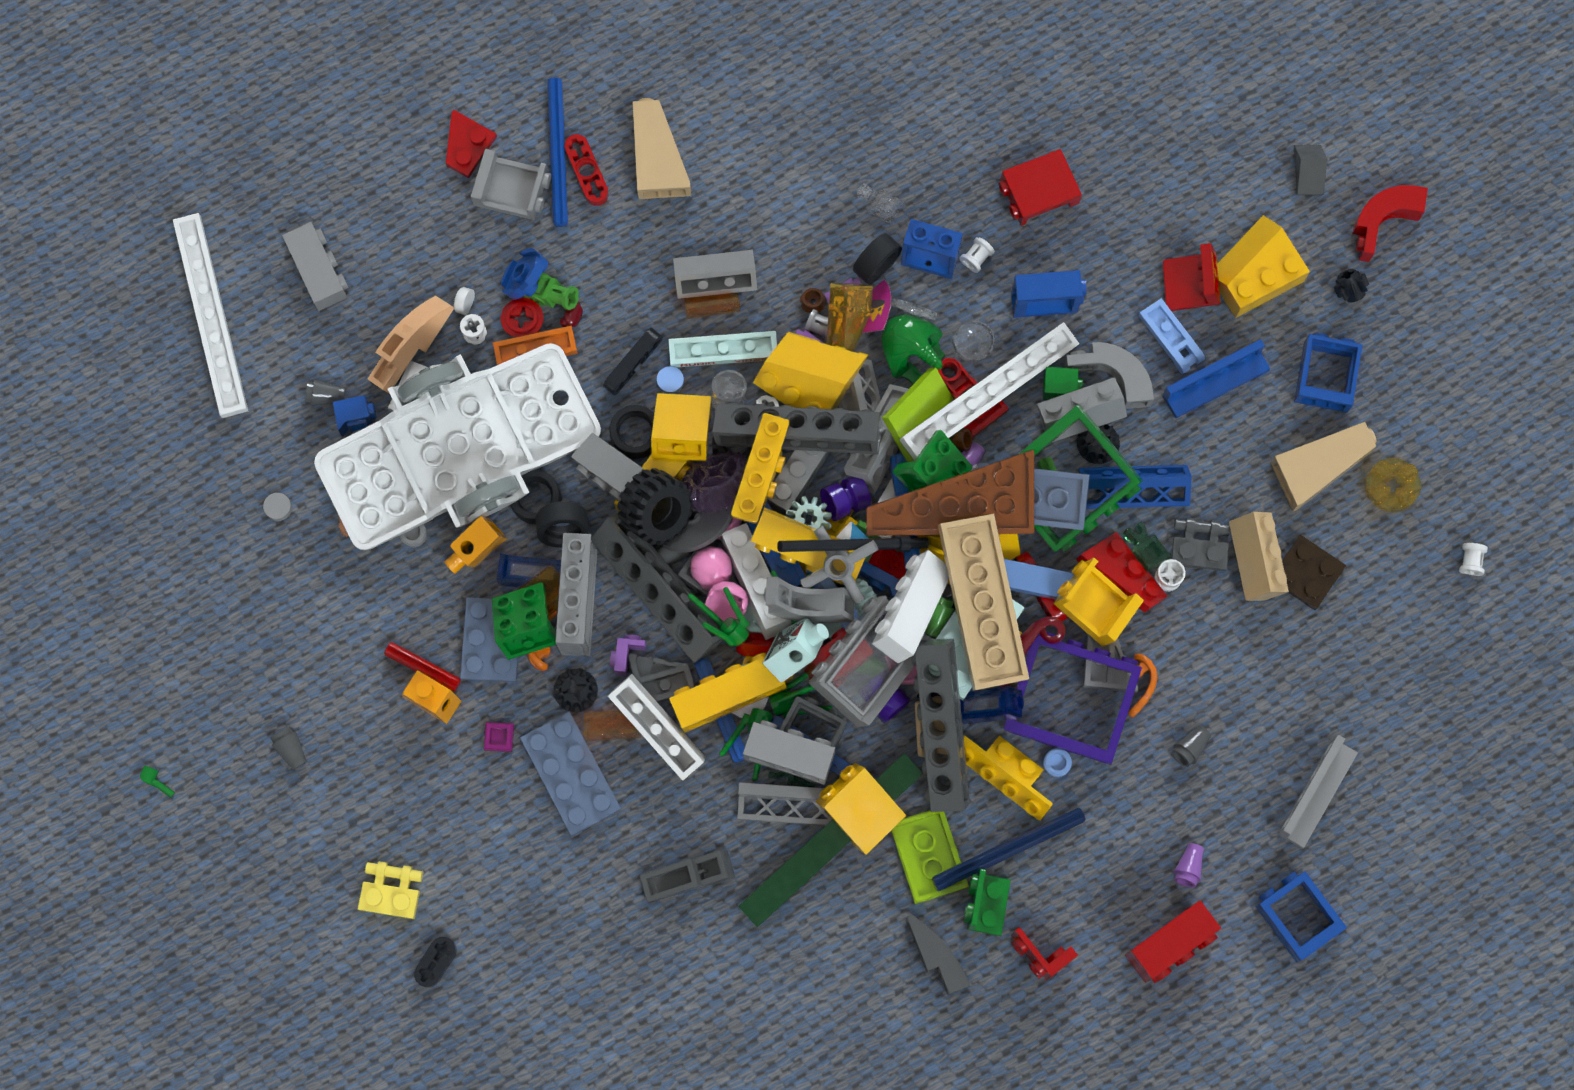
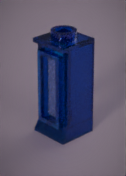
(517, 570)
(992, 705)

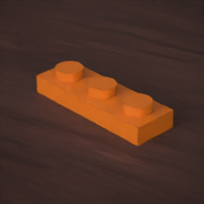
(514, 347)

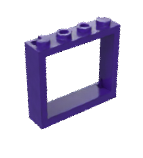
(1098, 656)

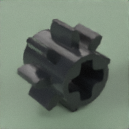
(1351, 285)

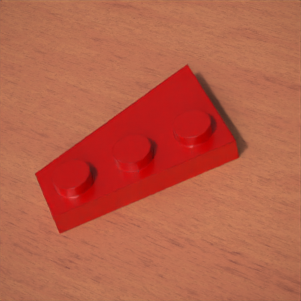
(1125, 570)

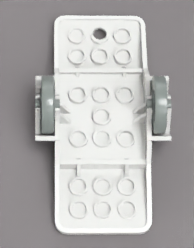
(455, 445)

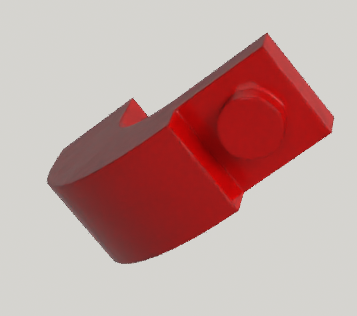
(1394, 202)

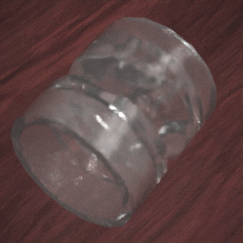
(728, 387)

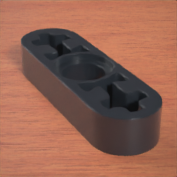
(636, 356)

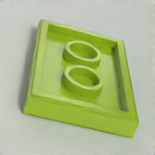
(917, 405)
(926, 851)

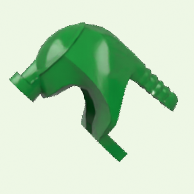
(910, 336)

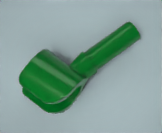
(149, 775)

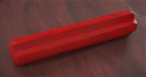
(417, 663)

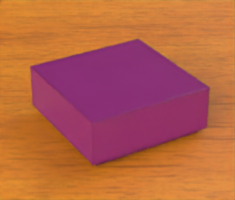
(499, 737)

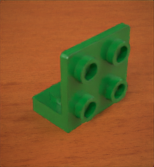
(934, 464)
(522, 621)
(988, 903)

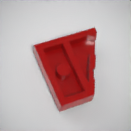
(466, 143)

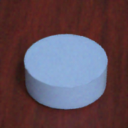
(670, 380)
(1057, 762)

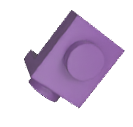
(619, 658)

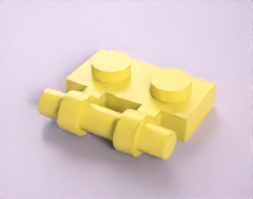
(389, 899)

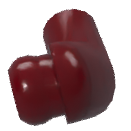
(572, 316)

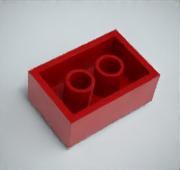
(1174, 943)

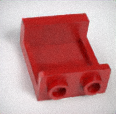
(1039, 186)

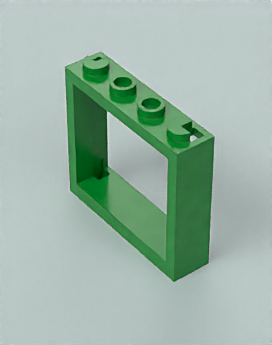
(1110, 504)

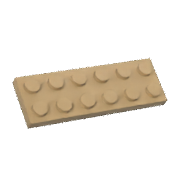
(983, 602)

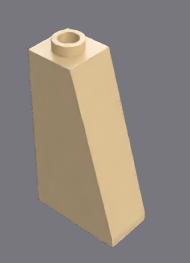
(658, 161)
(1318, 464)

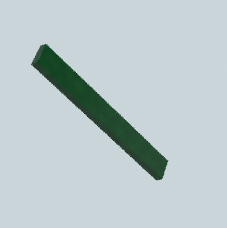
(819, 850)

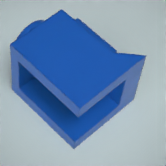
(353, 414)

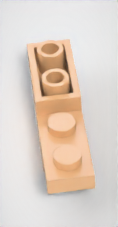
(409, 335)

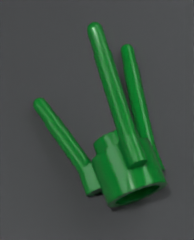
(733, 630)
(783, 700)
(757, 716)

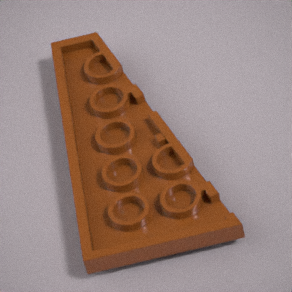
(995, 489)

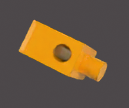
(485, 539)
(431, 696)

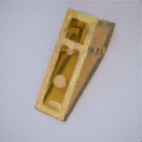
(848, 313)

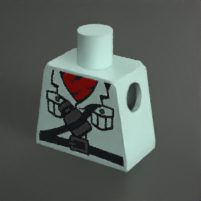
(802, 643)

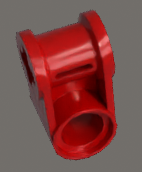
(960, 382)

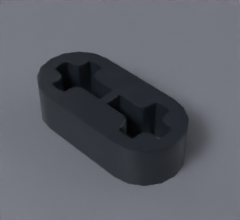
(429, 958)

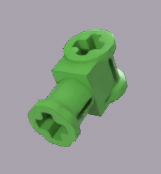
(552, 292)

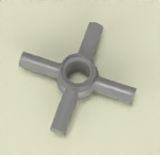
(849, 560)

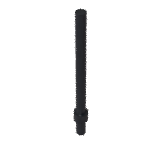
(900, 543)

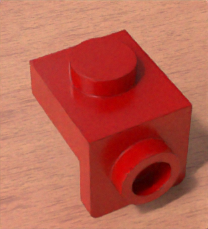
(890, 562)

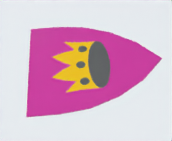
(879, 308)

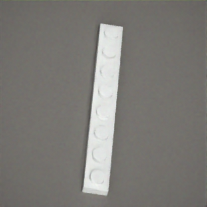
(210, 315)
(992, 388)

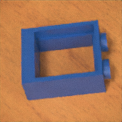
(942, 254)
(1047, 293)
(1322, 397)
(1290, 882)

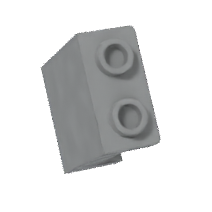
(510, 186)

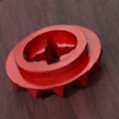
(514, 309)

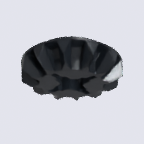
(1092, 452)
(587, 694)

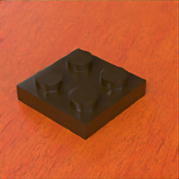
(1310, 572)

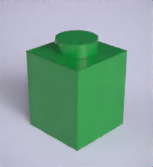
(1060, 382)

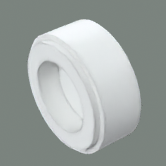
(464, 300)

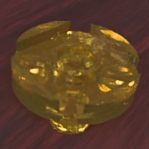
(1404, 474)

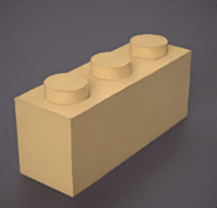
(1258, 556)

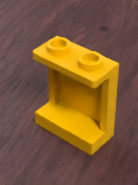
(681, 427)
(1096, 603)
(860, 807)

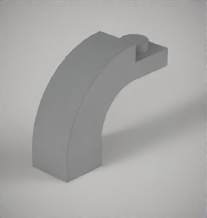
(1118, 363)
(817, 605)

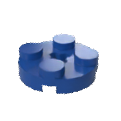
(522, 276)

